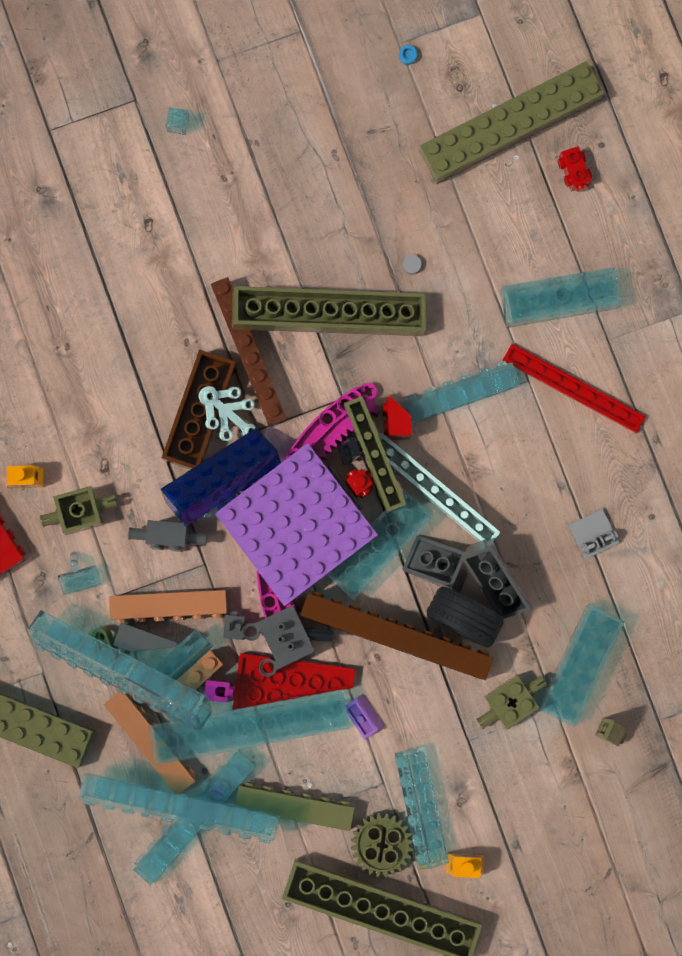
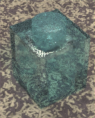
(177, 121)

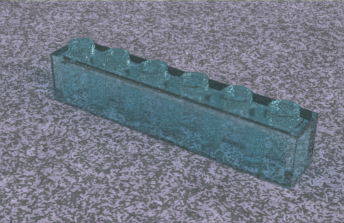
(462, 392)
(421, 808)

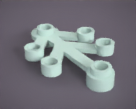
(225, 410)

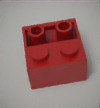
(398, 420)

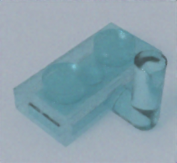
(79, 578)

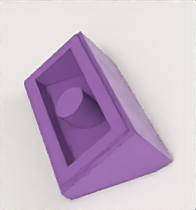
(363, 717)

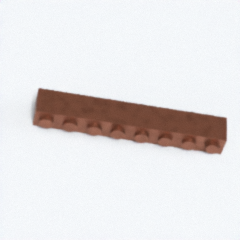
(250, 357)

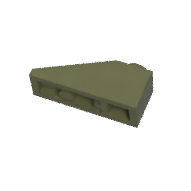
(611, 732)

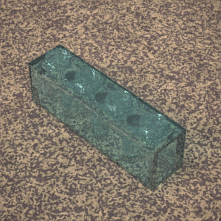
(184, 655)

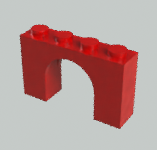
(10, 553)

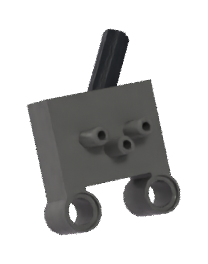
(286, 638)

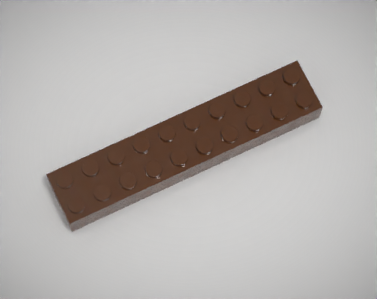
(397, 637)

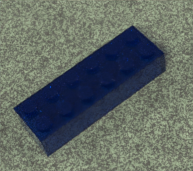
(220, 476)

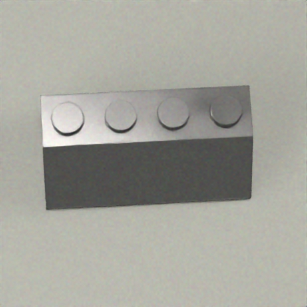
(495, 579)

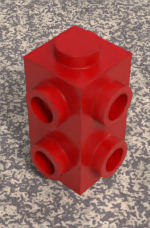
(577, 175)
(359, 482)

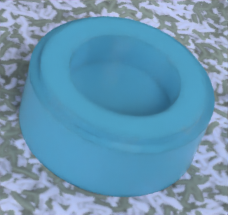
(408, 55)

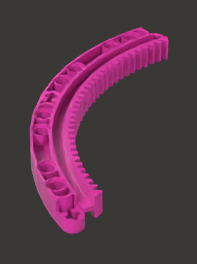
(320, 438)

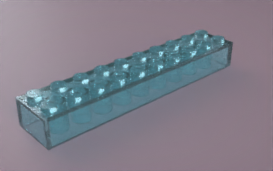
(120, 671)
(250, 727)
(179, 806)

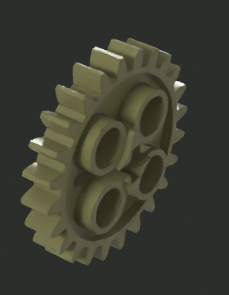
(399, 847)

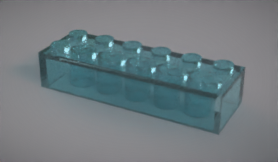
(560, 297)
(393, 534)
(581, 665)

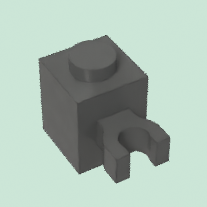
(234, 625)

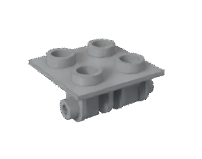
(593, 534)

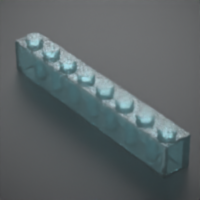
(178, 835)

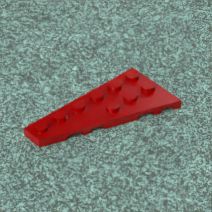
(288, 682)

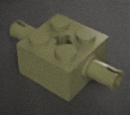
(68, 503)
(523, 706)

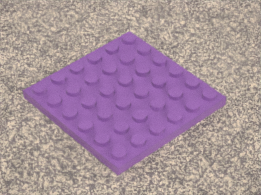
(296, 524)

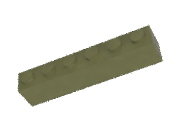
(374, 454)
(297, 808)

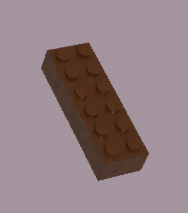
(189, 434)

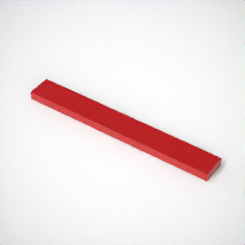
(574, 388)

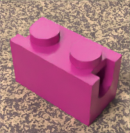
(215, 689)

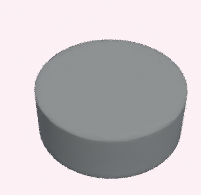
(411, 264)

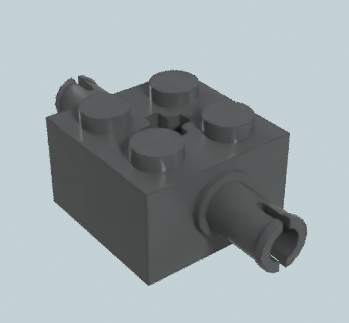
(167, 534)

